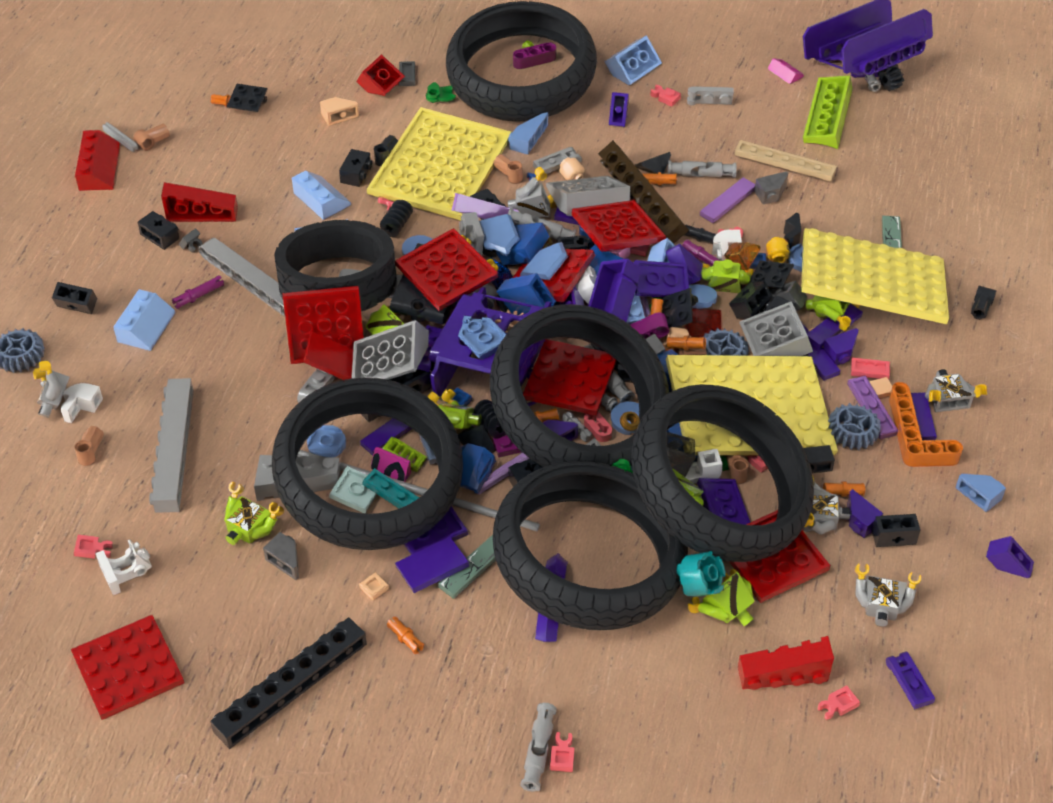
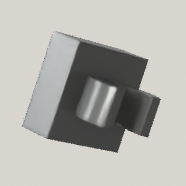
(190, 239)

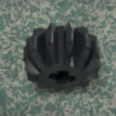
(891, 77)

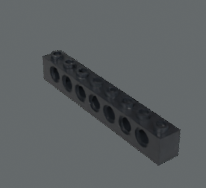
(287, 691)

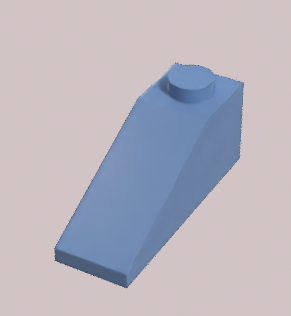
(528, 133)

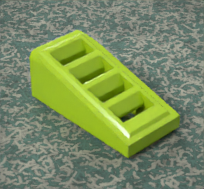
(395, 446)

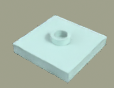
(351, 491)

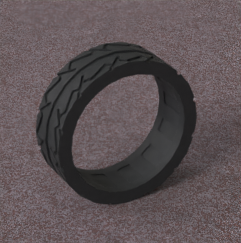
(337, 240)

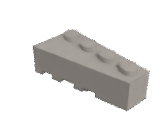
(317, 472)

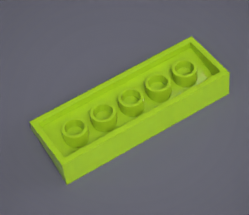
(828, 111)

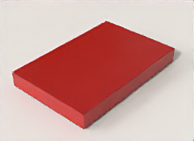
(329, 356)

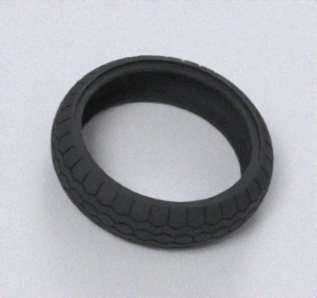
(519, 19)
(581, 323)
(687, 518)
(356, 529)
(561, 599)

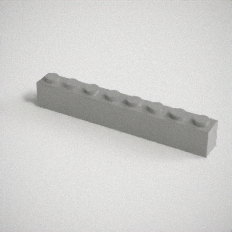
(172, 446)

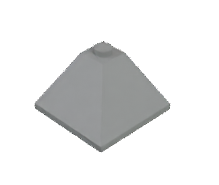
(777, 333)

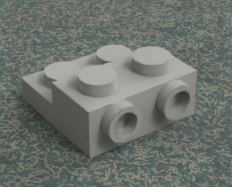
(471, 228)

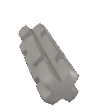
(585, 433)

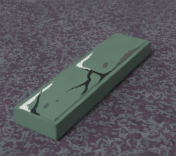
(891, 231)
(478, 563)

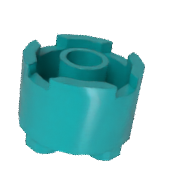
(701, 574)

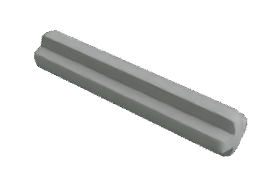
(120, 137)

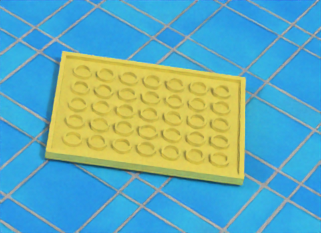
(438, 159)
(874, 275)
(779, 382)

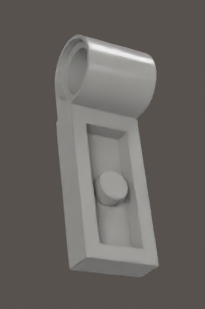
(315, 381)

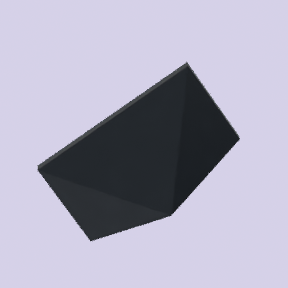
(655, 164)
(477, 436)

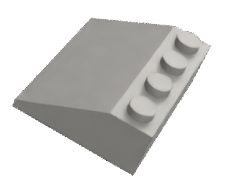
(587, 192)
(390, 352)

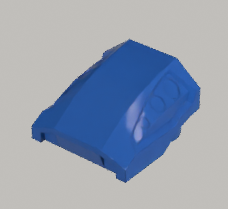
(476, 466)

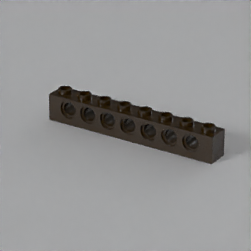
(642, 191)

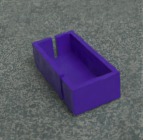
(615, 287)

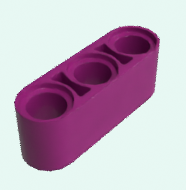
(534, 55)
(651, 325)

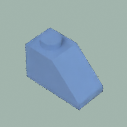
(981, 490)

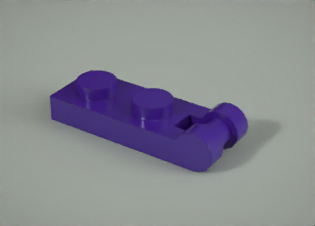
(910, 680)

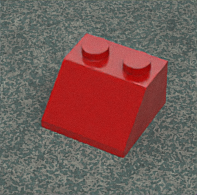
(380, 77)

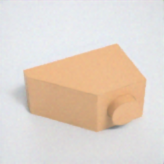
(338, 110)

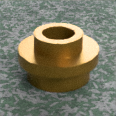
(632, 417)

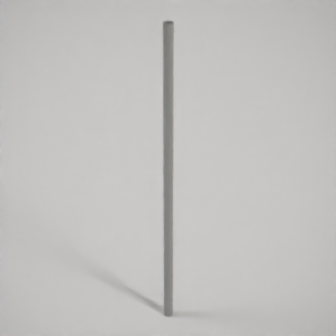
(420, 491)

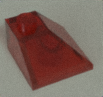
(703, 322)

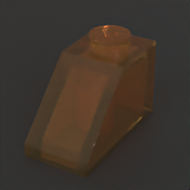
(742, 253)

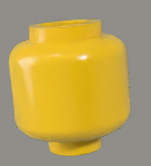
(778, 250)

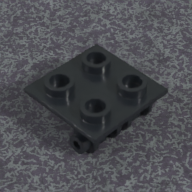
(247, 97)
(772, 273)
(678, 308)

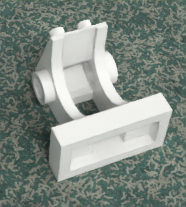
(111, 567)

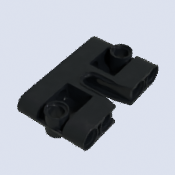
(410, 301)

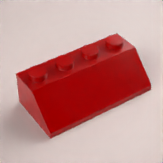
(97, 161)

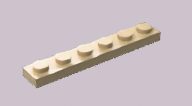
(785, 160)

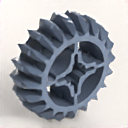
(726, 343)
(20, 350)
(855, 421)

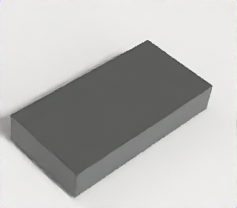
(407, 68)

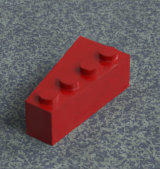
(197, 204)
(787, 665)

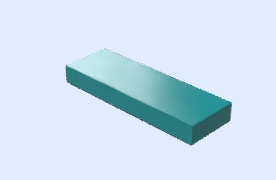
(388, 489)

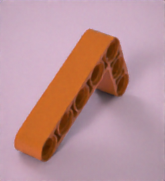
(914, 450)

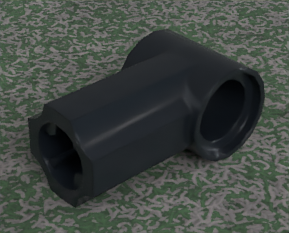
(383, 150)
(983, 300)

